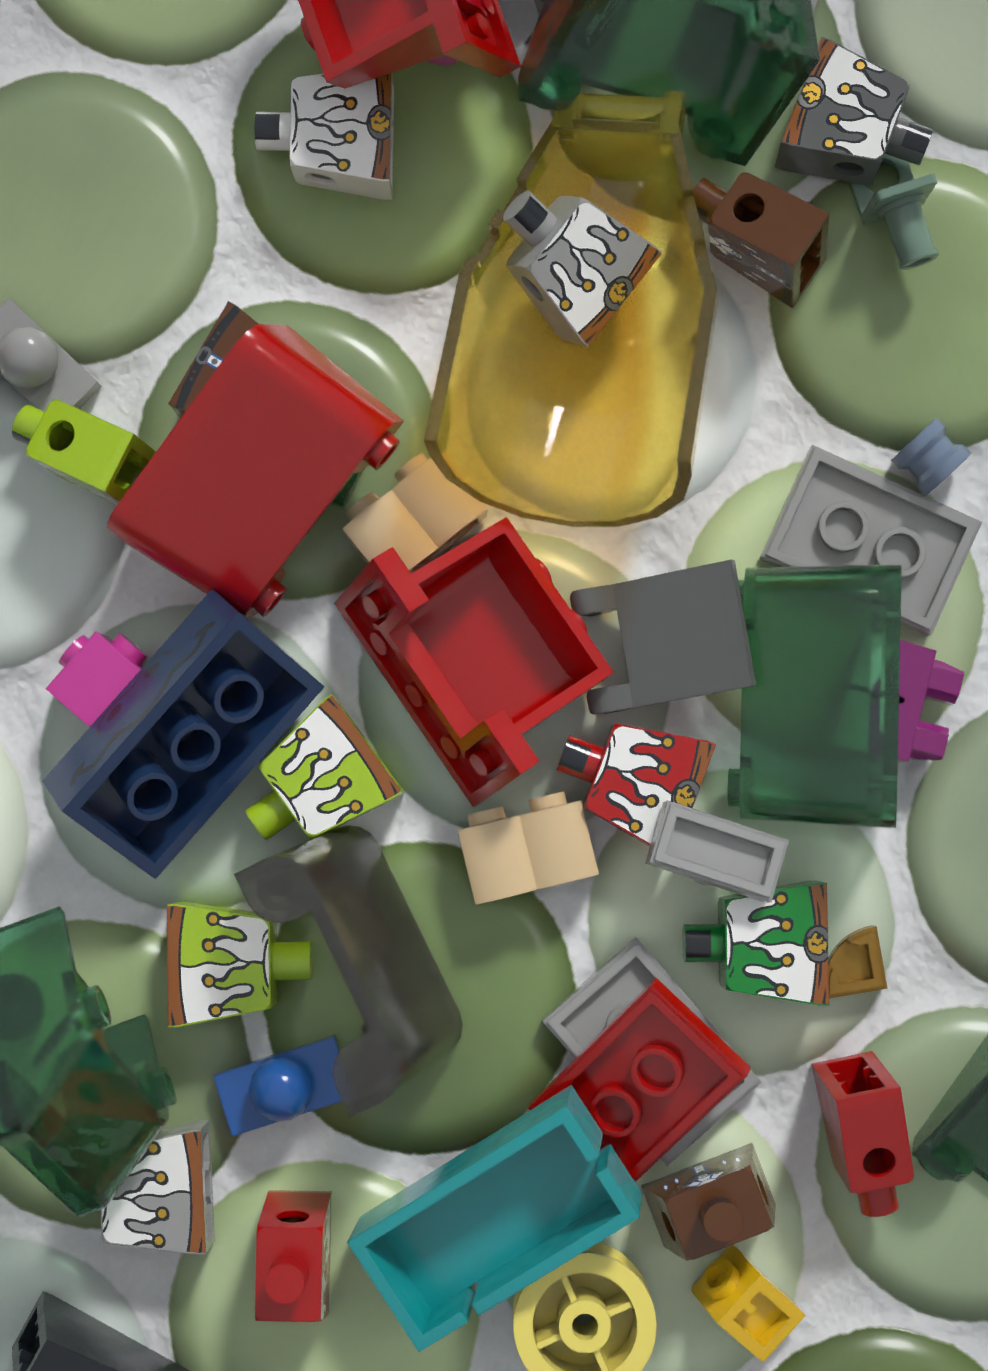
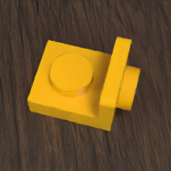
(747, 1303)

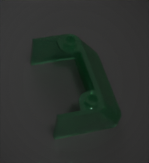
(72, 1095)

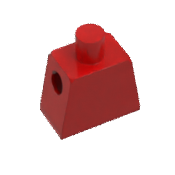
(865, 1129)

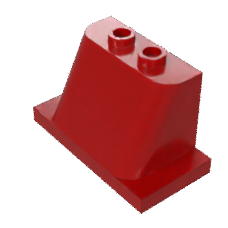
(380, 37)
(475, 651)

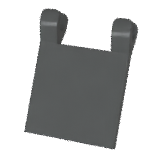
(678, 636)

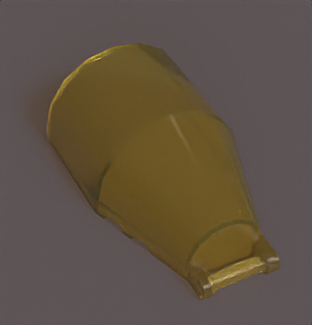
(565, 425)

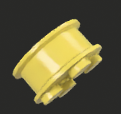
(596, 1284)

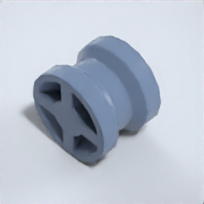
(931, 457)

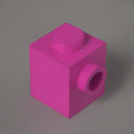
(95, 673)

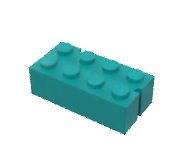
(495, 1218)

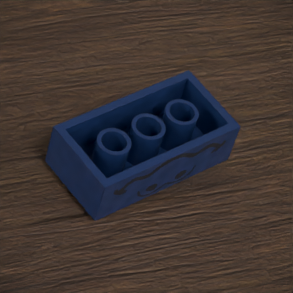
(181, 735)

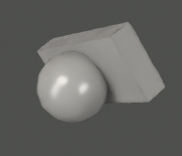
(39, 364)
(717, 852)

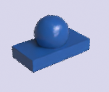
(279, 1086)

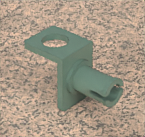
(902, 211)

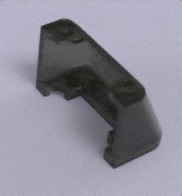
(378, 951)

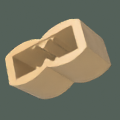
(415, 518)
(528, 849)

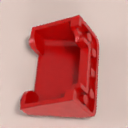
(254, 467)

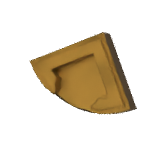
(857, 964)

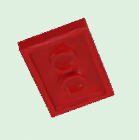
(650, 1077)

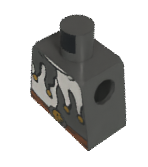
(849, 120)

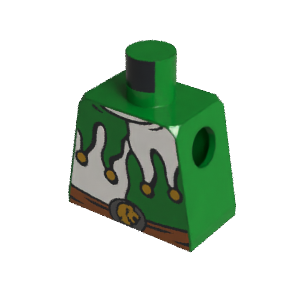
(769, 946)

